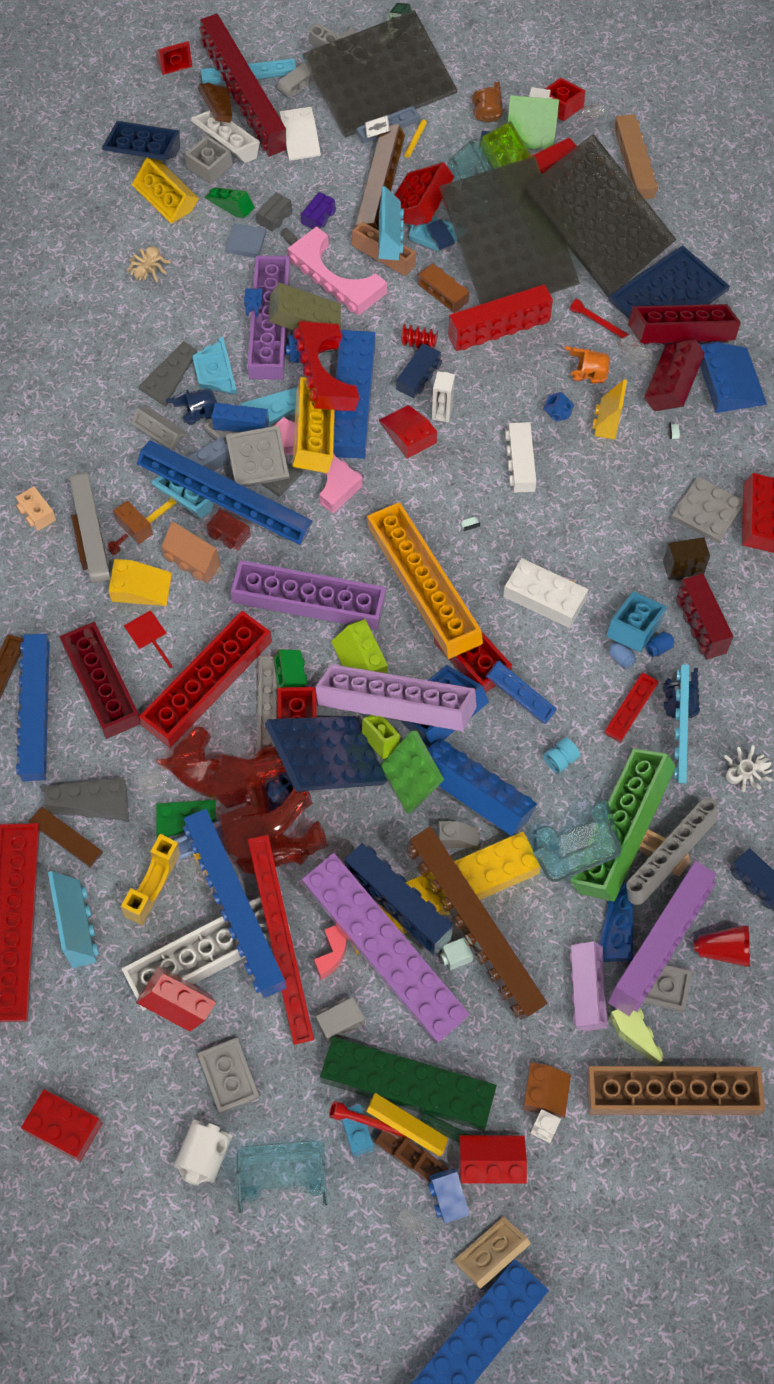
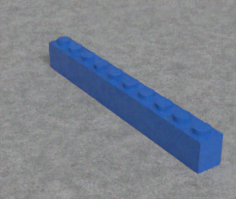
(224, 492)
(235, 904)

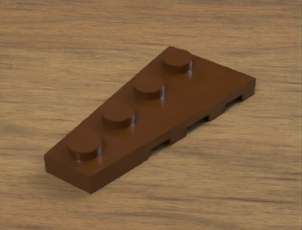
(217, 100)

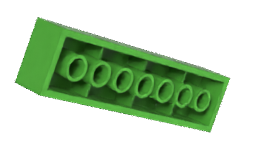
(632, 809)

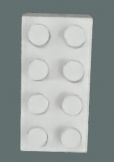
(545, 593)

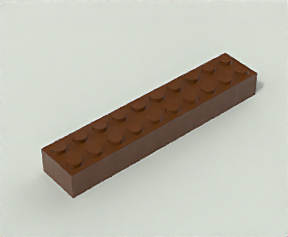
(475, 924)

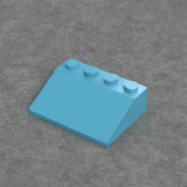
(73, 919)

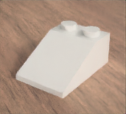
(300, 133)

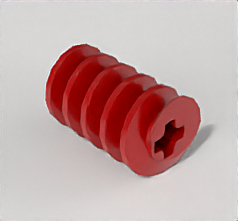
(417, 337)

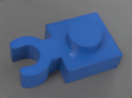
(253, 300)

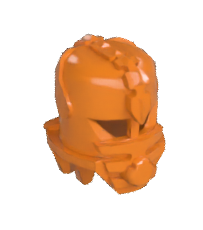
(590, 364)

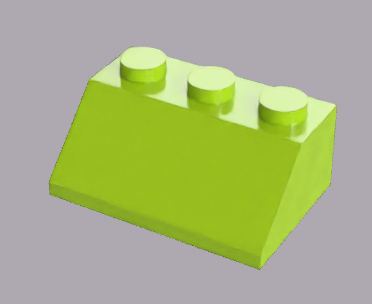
(359, 649)

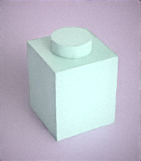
(456, 954)

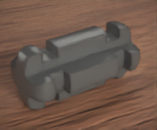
(288, 236)

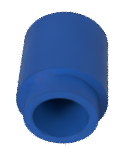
(660, 644)

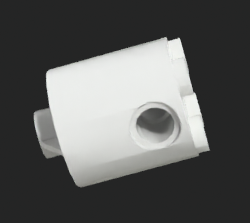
(202, 1153)

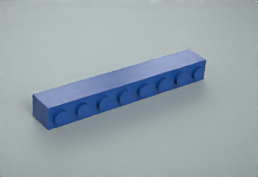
(34, 707)

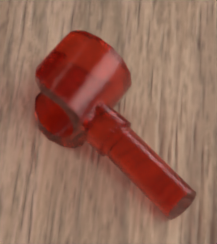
(114, 546)

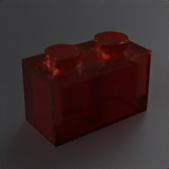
(228, 530)

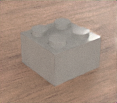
(208, 159)

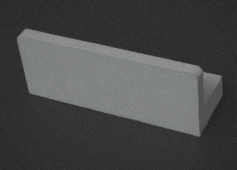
(158, 427)

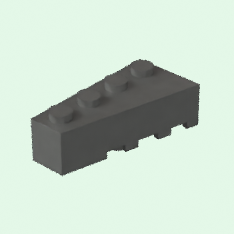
(90, 799)

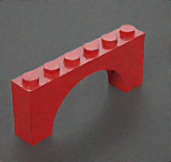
(324, 389)

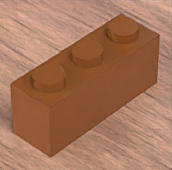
(443, 288)

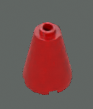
(726, 946)

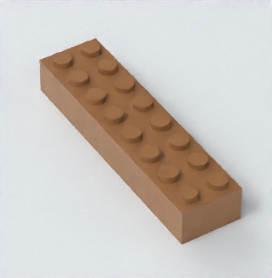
(674, 1090)

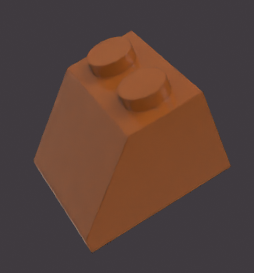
(546, 1090)

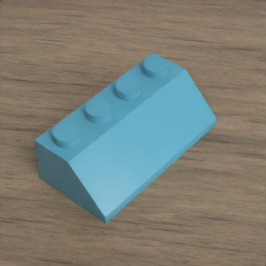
(390, 226)

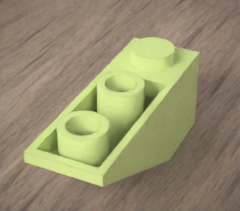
(635, 1033)

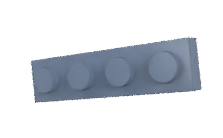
(404, 118)

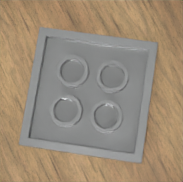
(257, 456)
(708, 510)

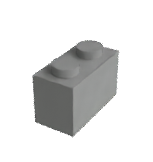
(340, 1019)

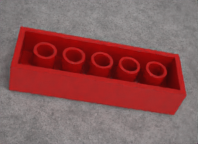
(500, 318)

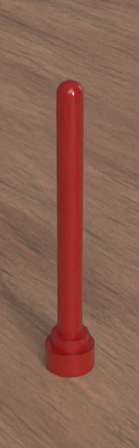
(578, 307)
(340, 1111)

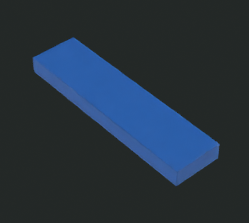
(521, 692)

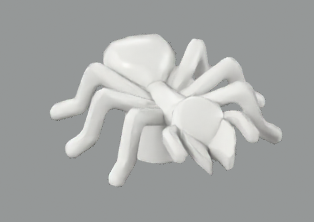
(746, 769)

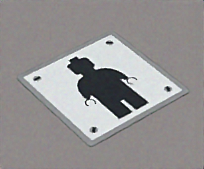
(377, 126)

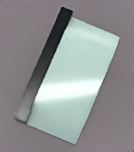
(674, 431)
(470, 523)

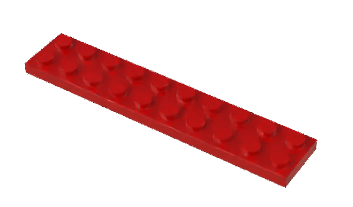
(17, 909)

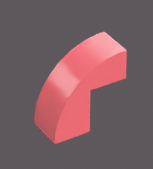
(338, 943)

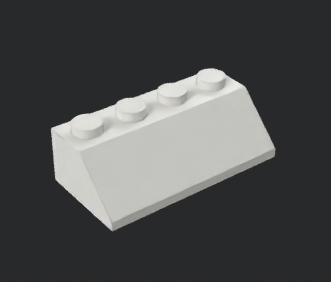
(229, 135)

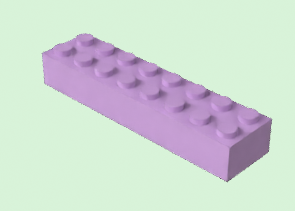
(396, 697)

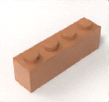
(367, 240)

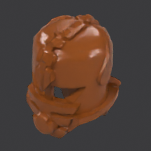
(488, 103)

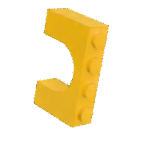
(140, 901)

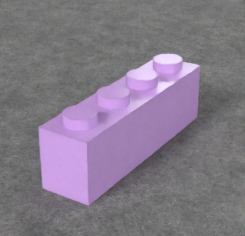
(588, 986)

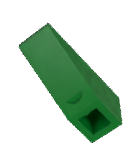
(233, 201)

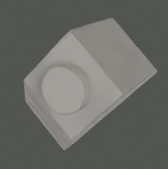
(458, 835)

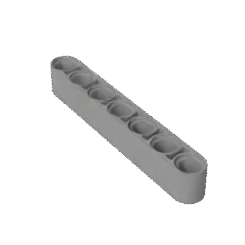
(300, 76)
(89, 527)
(672, 851)

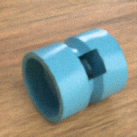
(564, 753)

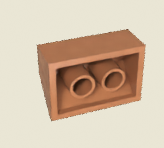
(190, 553)

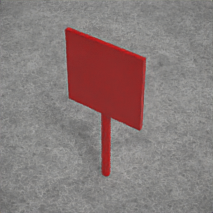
(145, 631)

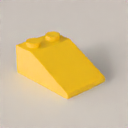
(610, 412)
(139, 583)

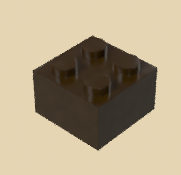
(686, 558)

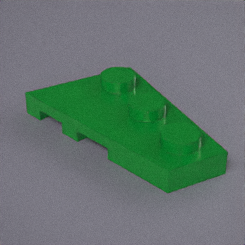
(171, 815)

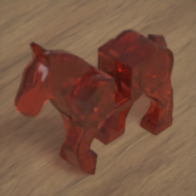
(242, 781)

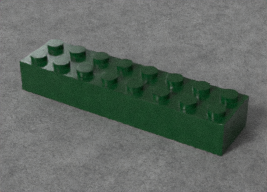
(408, 1083)

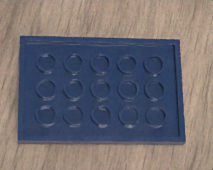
(672, 281)
(325, 753)

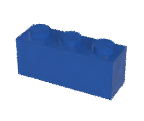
(239, 418)

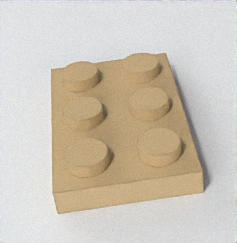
(492, 1252)

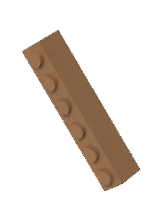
(635, 155)

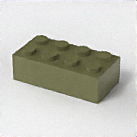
(293, 305)

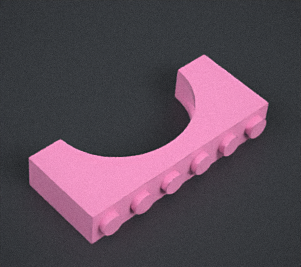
(355, 294)
(341, 479)

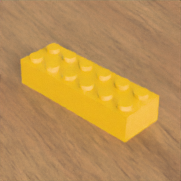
(312, 433)

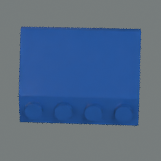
(730, 377)
(447, 675)

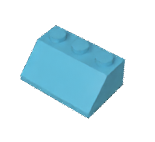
(189, 500)

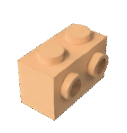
(35, 508)

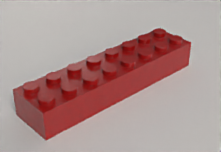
(205, 679)

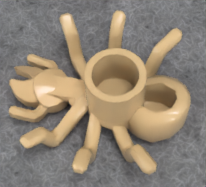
(148, 263)

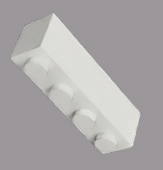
(521, 457)

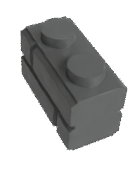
(274, 212)

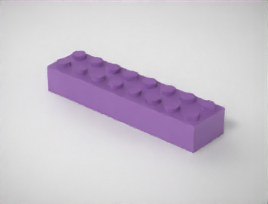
(268, 339)
(308, 594)
(663, 939)

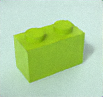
(380, 735)

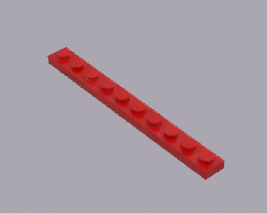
(280, 939)

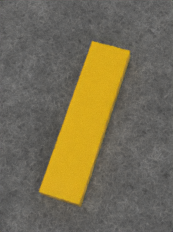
(407, 1124)

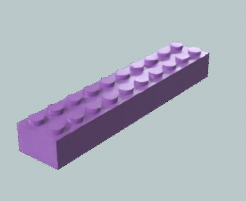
(385, 948)

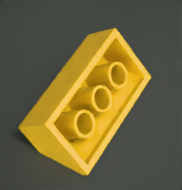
(164, 190)

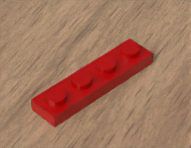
(631, 707)

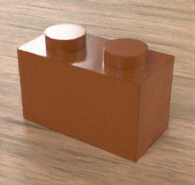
(133, 522)

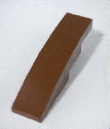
(409, 1155)

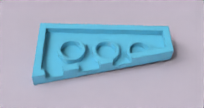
(278, 404)

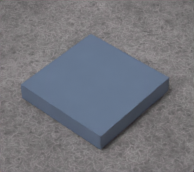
(246, 240)

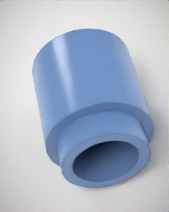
(622, 655)

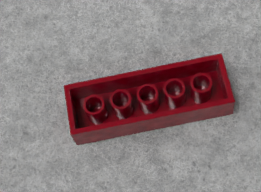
(684, 323)
(100, 680)

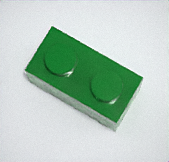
(289, 668)

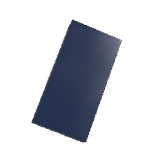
(440, 234)

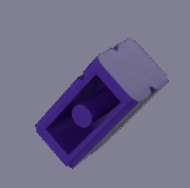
(318, 211)

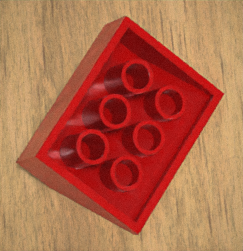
(421, 193)

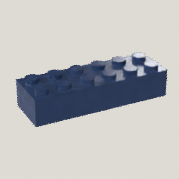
(399, 899)

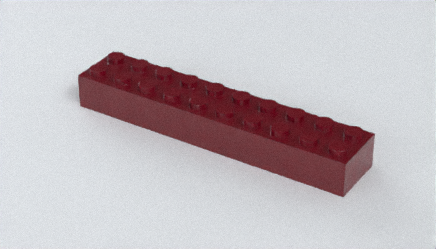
(242, 85)

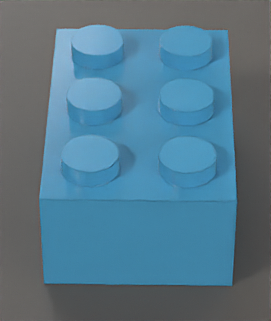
(636, 621)

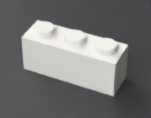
(443, 396)

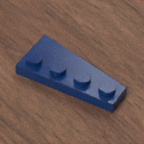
(618, 929)

